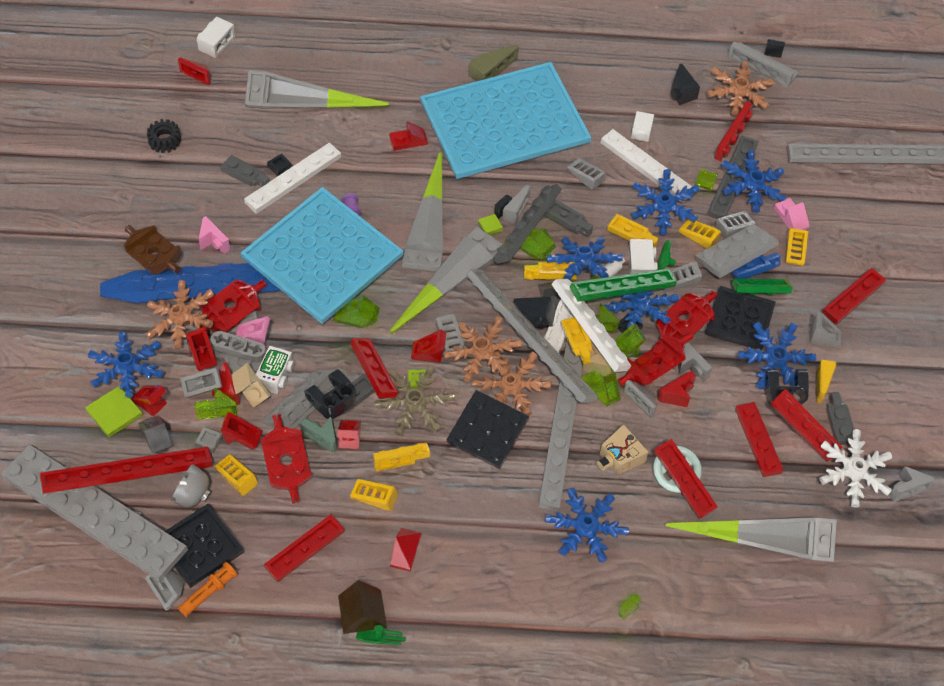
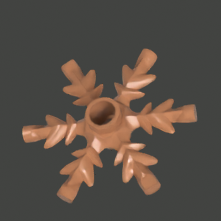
(740, 88)
(180, 314)
(483, 349)
(514, 382)

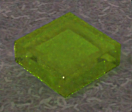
(706, 179)
(629, 606)

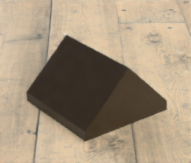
(361, 608)

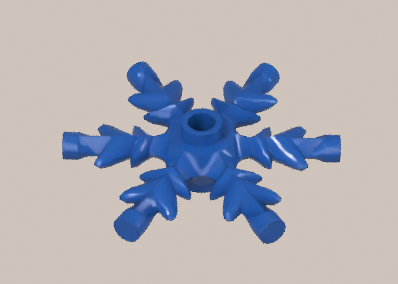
(753, 181)
(665, 202)
(584, 258)
(641, 305)
(776, 350)
(125, 364)
(587, 525)

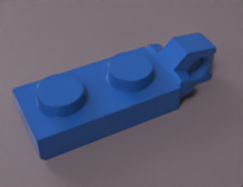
(757, 266)

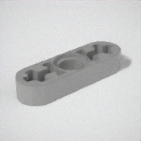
(231, 340)

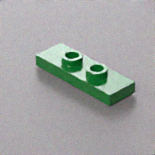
(766, 286)

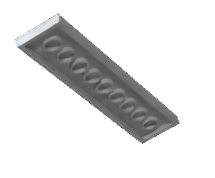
(98, 516)

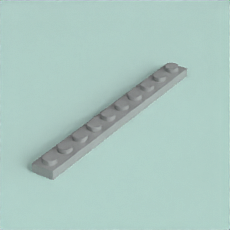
(866, 153)
(533, 337)
(560, 439)

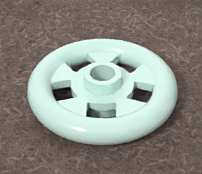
(659, 469)

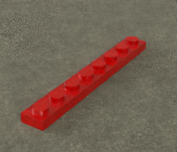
(124, 470)

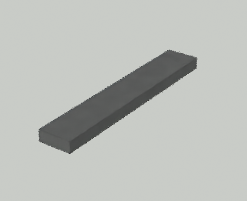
(722, 203)

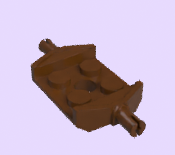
(147, 241)

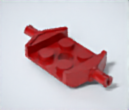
(245, 303)
(693, 305)
(667, 353)
(281, 443)

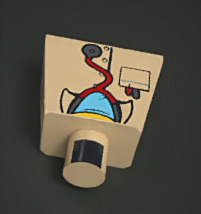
(621, 452)

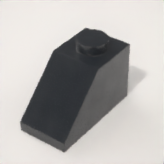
(684, 86)
(537, 310)

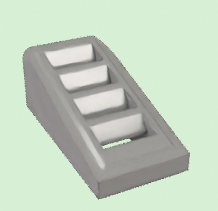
(588, 180)
(515, 207)
(723, 222)
(687, 270)
(446, 324)

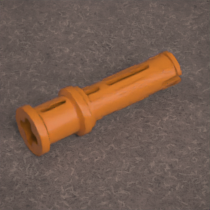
(215, 582)

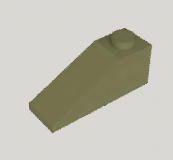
(492, 63)

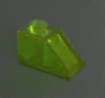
(538, 244)
(358, 313)

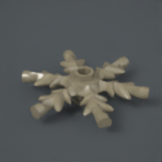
(415, 400)

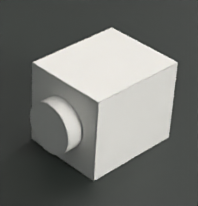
(642, 126)

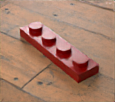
(732, 134)
(853, 296)
(374, 368)
(803, 423)
(759, 439)
(685, 479)
(304, 548)

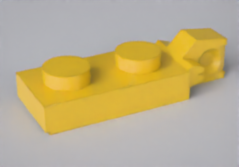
(630, 230)
(546, 271)
(577, 338)
(400, 457)

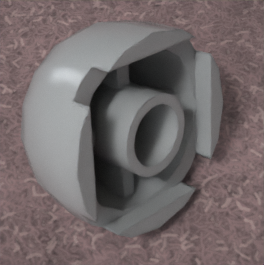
(192, 488)

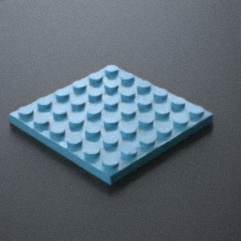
(322, 254)

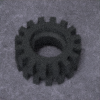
(163, 143)

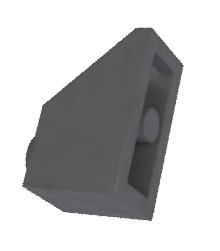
(155, 434)

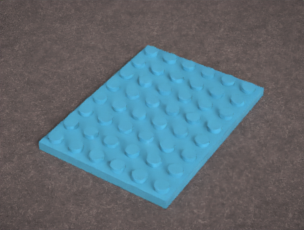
(504, 120)

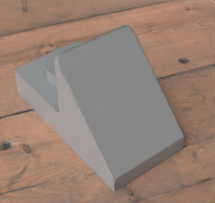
(696, 362)
(912, 483)

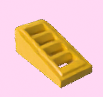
(712, 233)
(797, 234)
(824, 376)
(244, 483)
(385, 501)

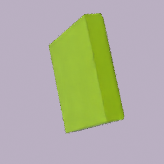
(113, 412)

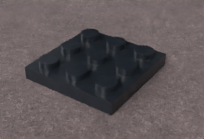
(737, 314)
(487, 429)
(207, 543)

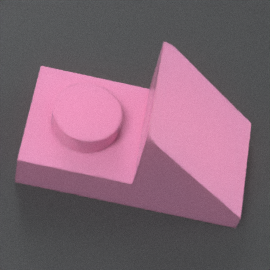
(792, 215)
(212, 235)
(255, 329)

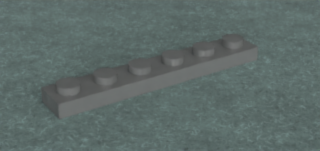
(527, 223)

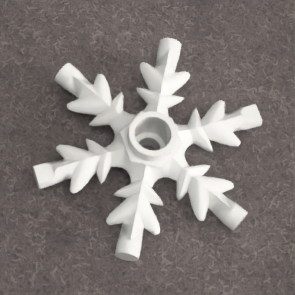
(855, 468)

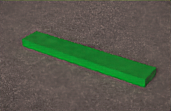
(623, 284)

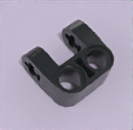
(801, 384)
(335, 397)

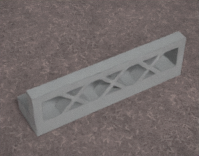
(762, 64)
(295, 405)

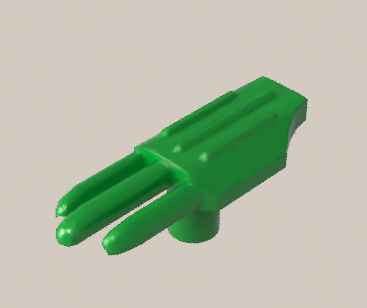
(665, 258)
(379, 636)

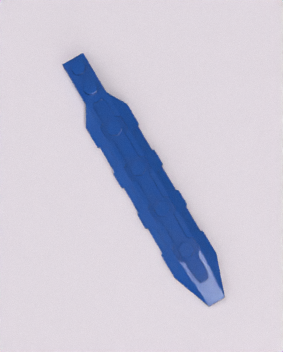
(143, 286)

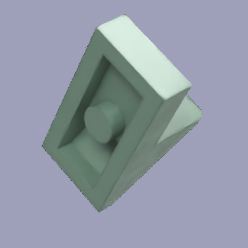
(321, 435)

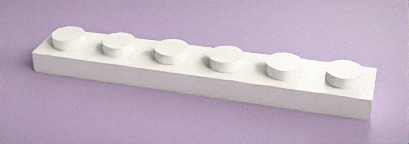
(640, 160)
(292, 178)
(592, 326)

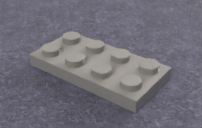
(736, 250)

